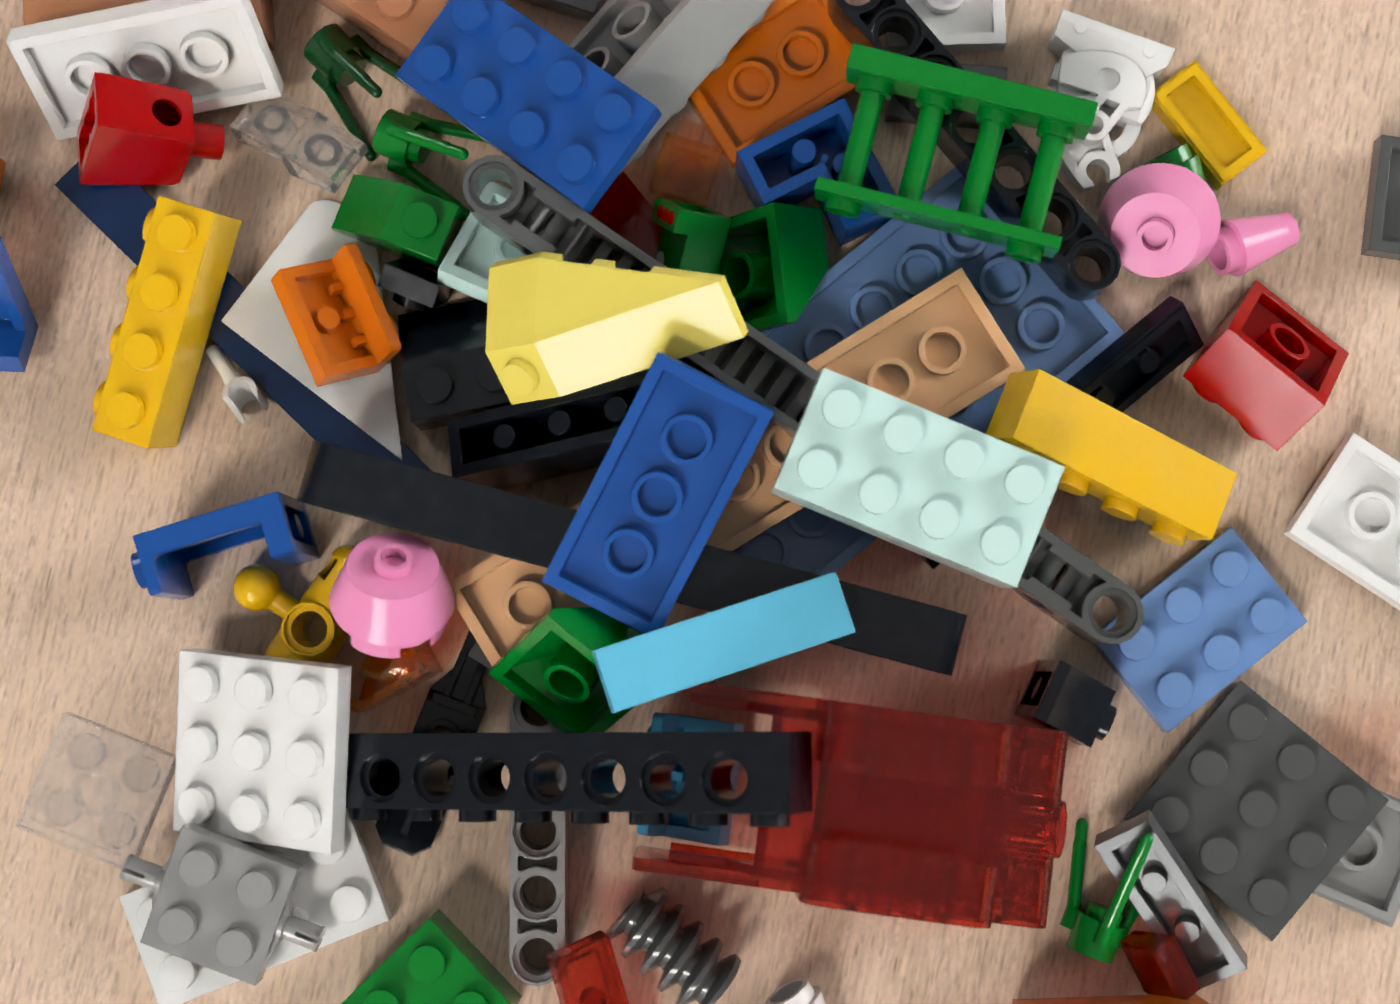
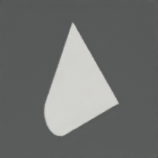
(263, 323)

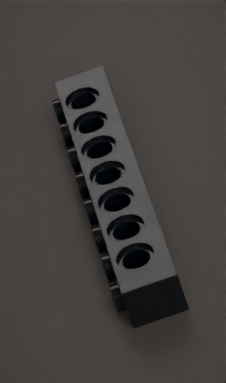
(775, 766)

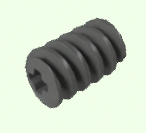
(675, 949)

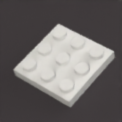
(263, 748)

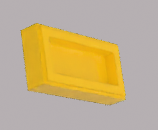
(1208, 123)

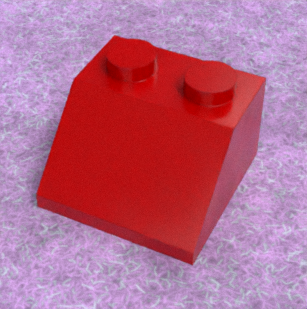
(1267, 367)

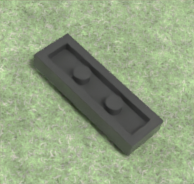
(1173, 899)

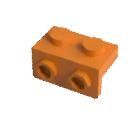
(338, 316)

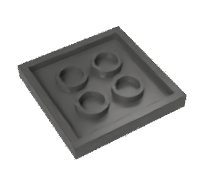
(1259, 809)

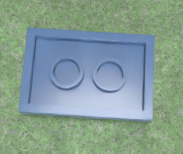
(1201, 630)

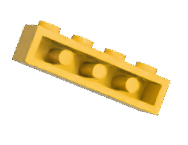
(165, 324)
(1113, 457)

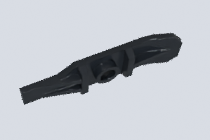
(454, 703)

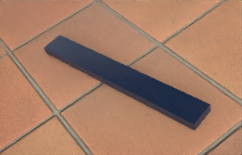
(120, 215)

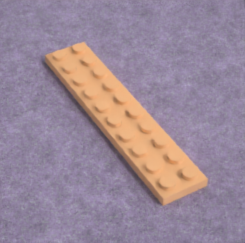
(928, 351)

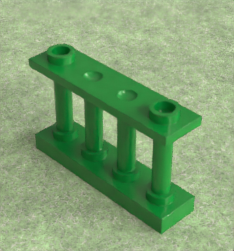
(997, 106)

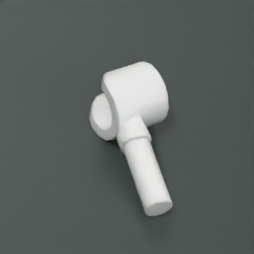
(237, 389)

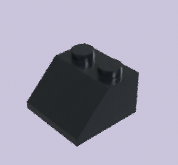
(447, 364)

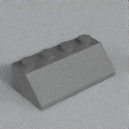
(665, 46)

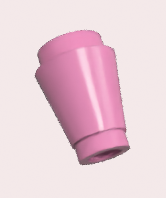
(1252, 241)

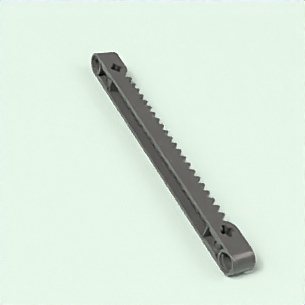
(542, 220)

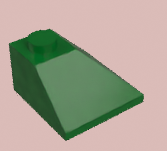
(774, 262)
(556, 668)

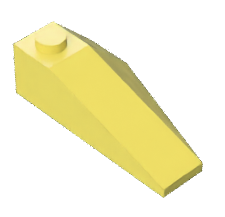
(582, 324)

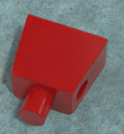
(141, 133)

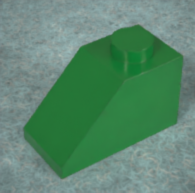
(399, 220)

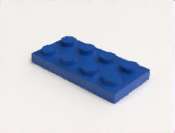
(530, 97)
(658, 494)

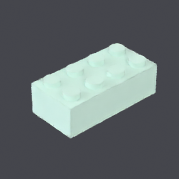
(917, 479)

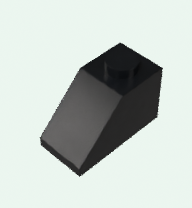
(1067, 701)

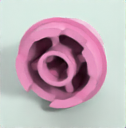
(1160, 219)
(392, 595)

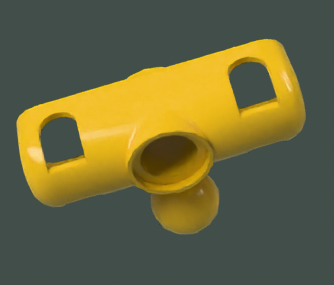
(260, 589)

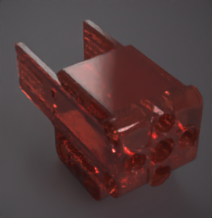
(906, 814)

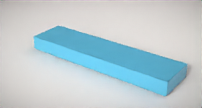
(723, 642)

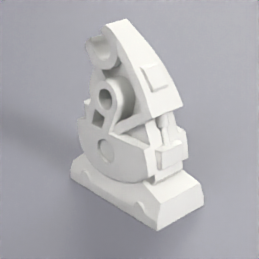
(1118, 74)

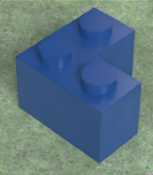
(788, 163)

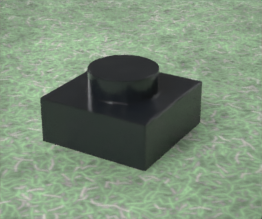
(413, 285)

